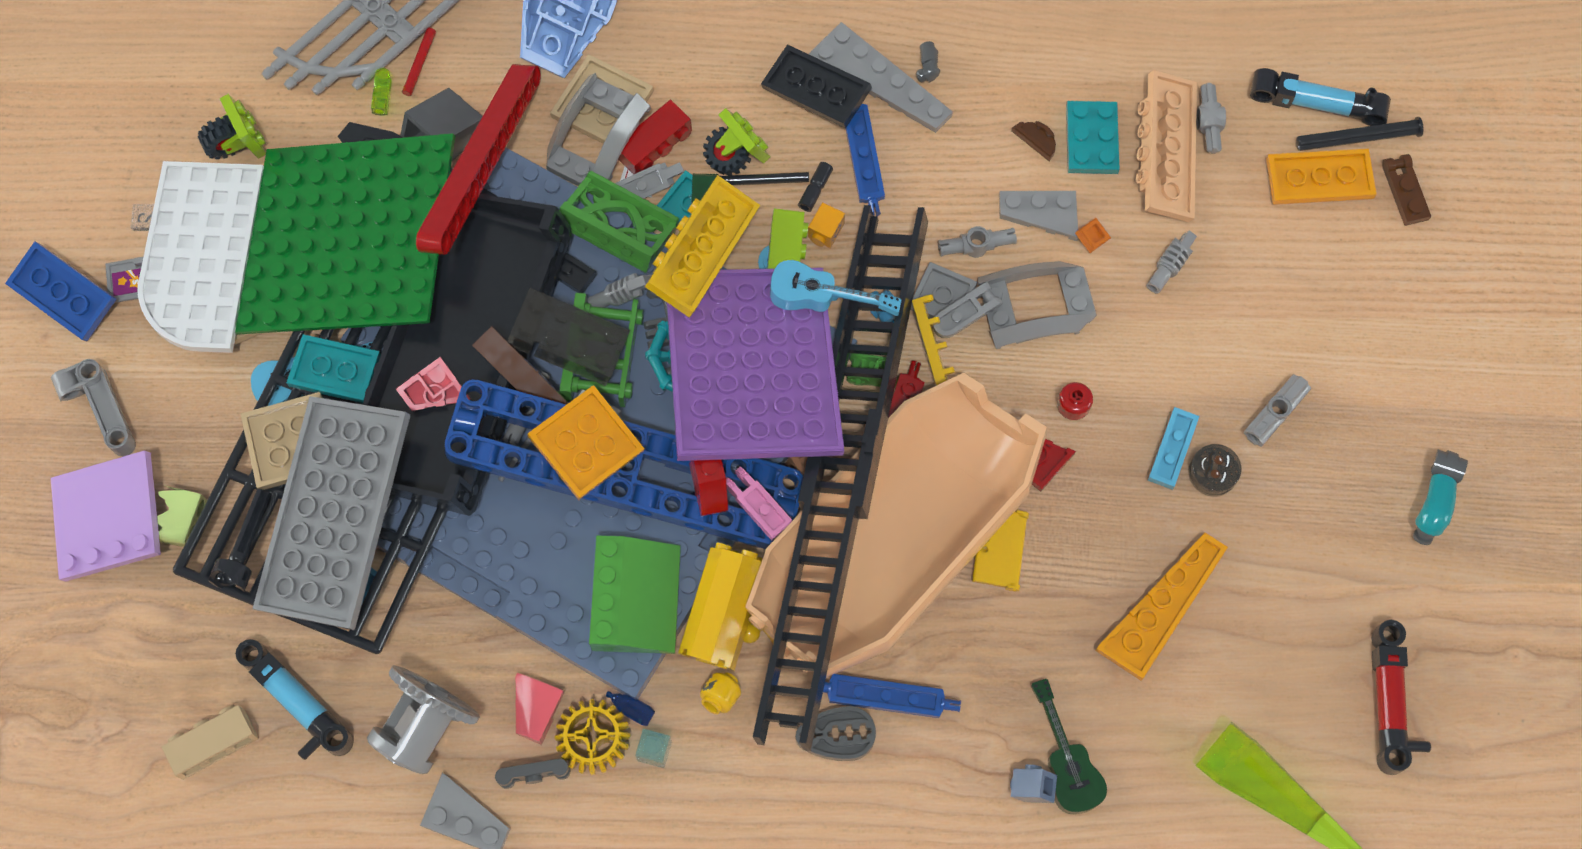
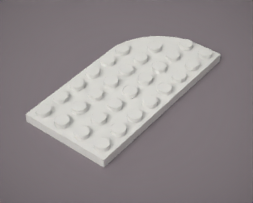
(199, 252)

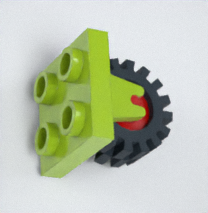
(231, 132)
(731, 146)

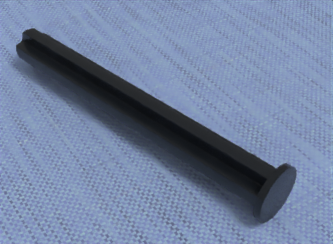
(1360, 134)

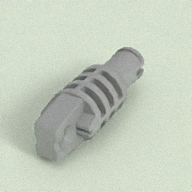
(1171, 261)
(620, 291)

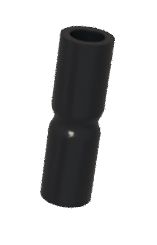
(816, 184)

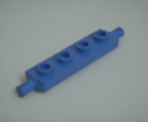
(865, 159)
(888, 696)

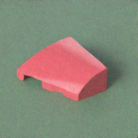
(431, 387)
(535, 707)

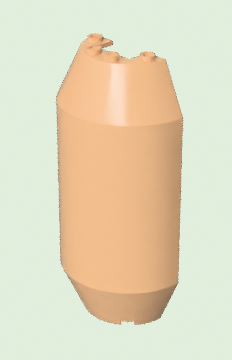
(940, 492)

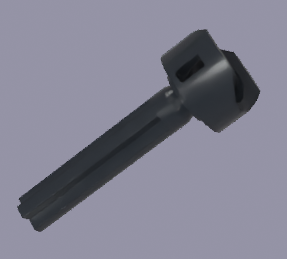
(232, 570)

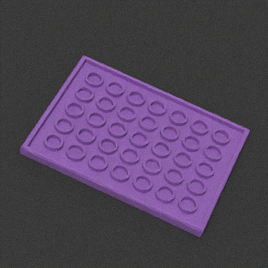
(752, 375)

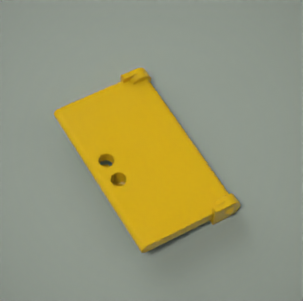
(1001, 557)

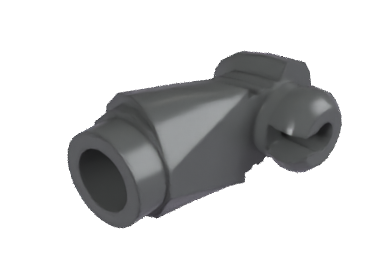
(929, 61)

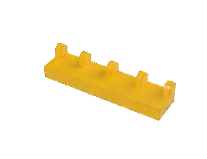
(929, 339)

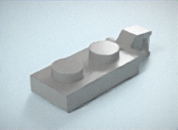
(651, 179)

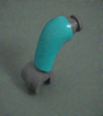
(1441, 497)

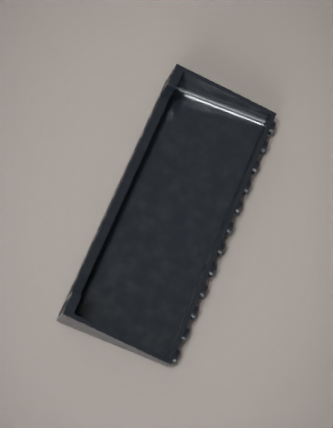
(477, 285)

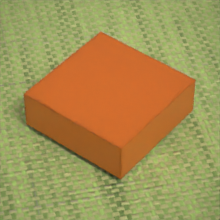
(1093, 235)

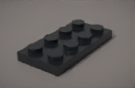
(816, 86)

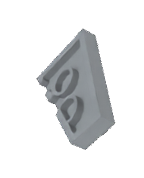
(1042, 209)
(463, 818)

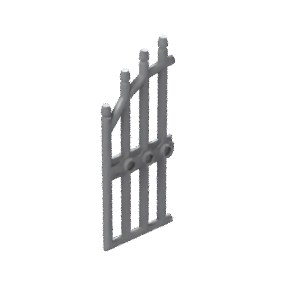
(378, 13)

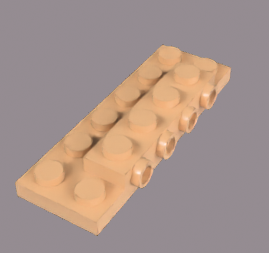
(1168, 146)

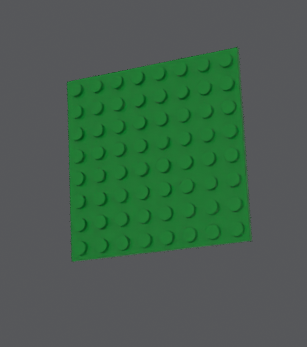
(341, 235)

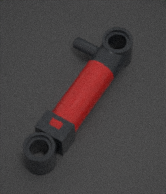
(1389, 664)

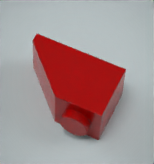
(709, 486)

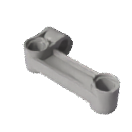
(75, 382)

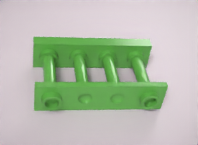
(572, 384)

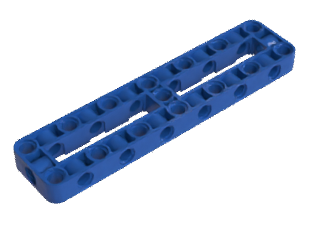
(640, 496)

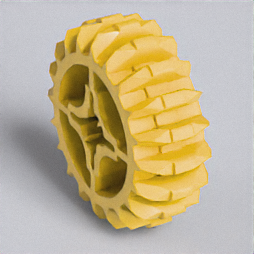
(580, 736)

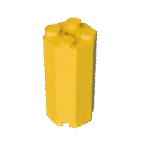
(719, 608)

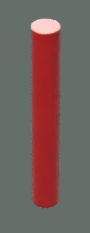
(419, 61)

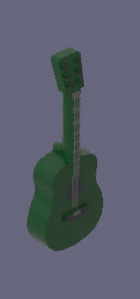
(1078, 782)

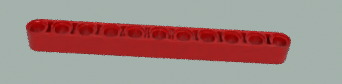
(478, 160)

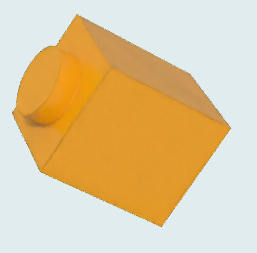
(826, 225)

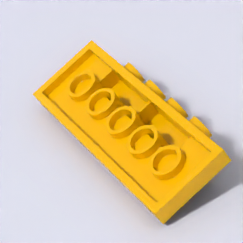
(701, 245)

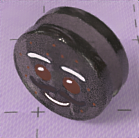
(1215, 470)

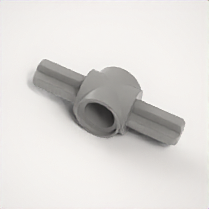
(1211, 118)

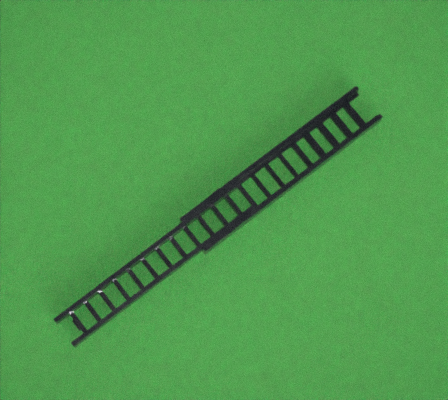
(865, 469)

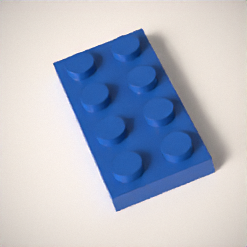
(60, 291)

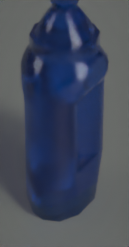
(632, 708)

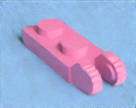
(759, 504)

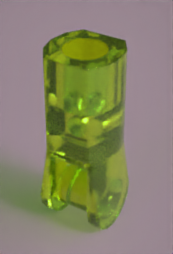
(381, 92)

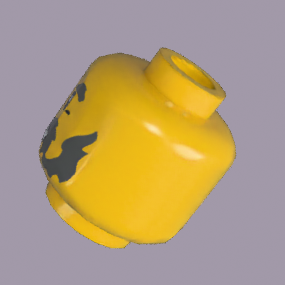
(720, 693)

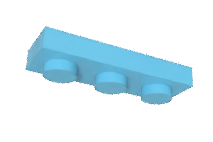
(1173, 448)

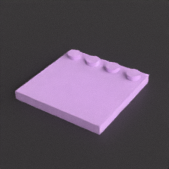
(105, 516)

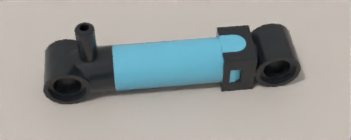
(1288, 90)
(295, 700)

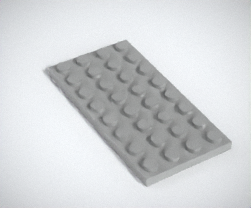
(331, 512)

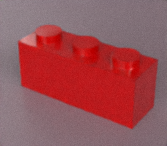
(655, 137)

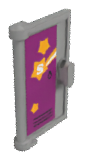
(123, 279)

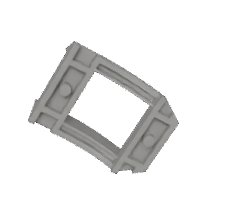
(605, 98)
(1075, 290)

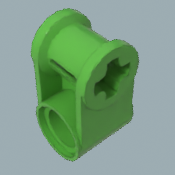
(866, 361)

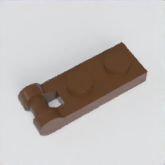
(1406, 190)

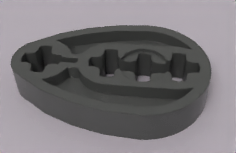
(843, 749)

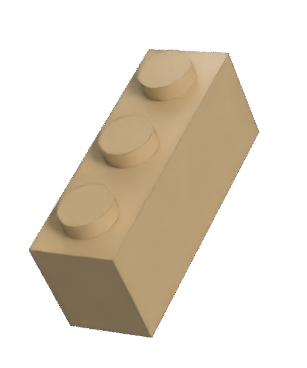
(209, 741)

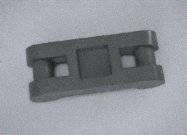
(532, 772)

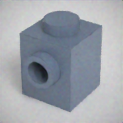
(1033, 785)

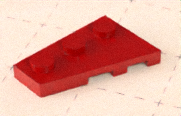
(1051, 461)

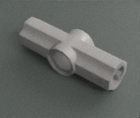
(1267, 420)

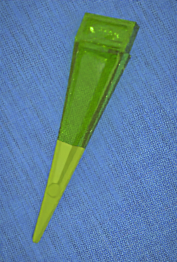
(1253, 774)

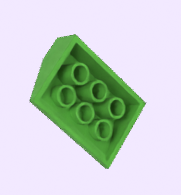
(634, 595)

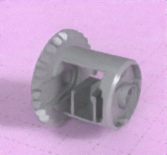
(418, 721)

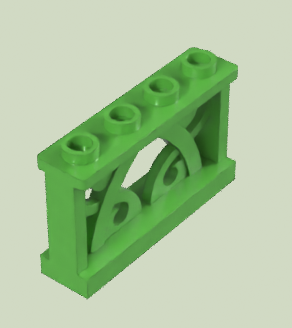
(614, 198)

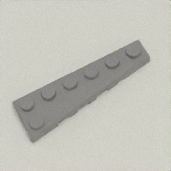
(854, 55)

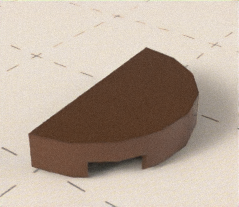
(1037, 137)

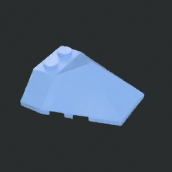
(560, 30)

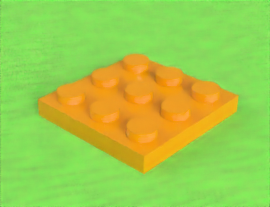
(585, 442)

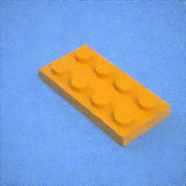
(1321, 176)

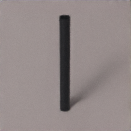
(773, 178)

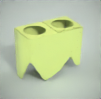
(181, 517)

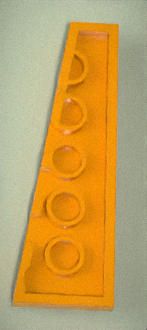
(1152, 621)

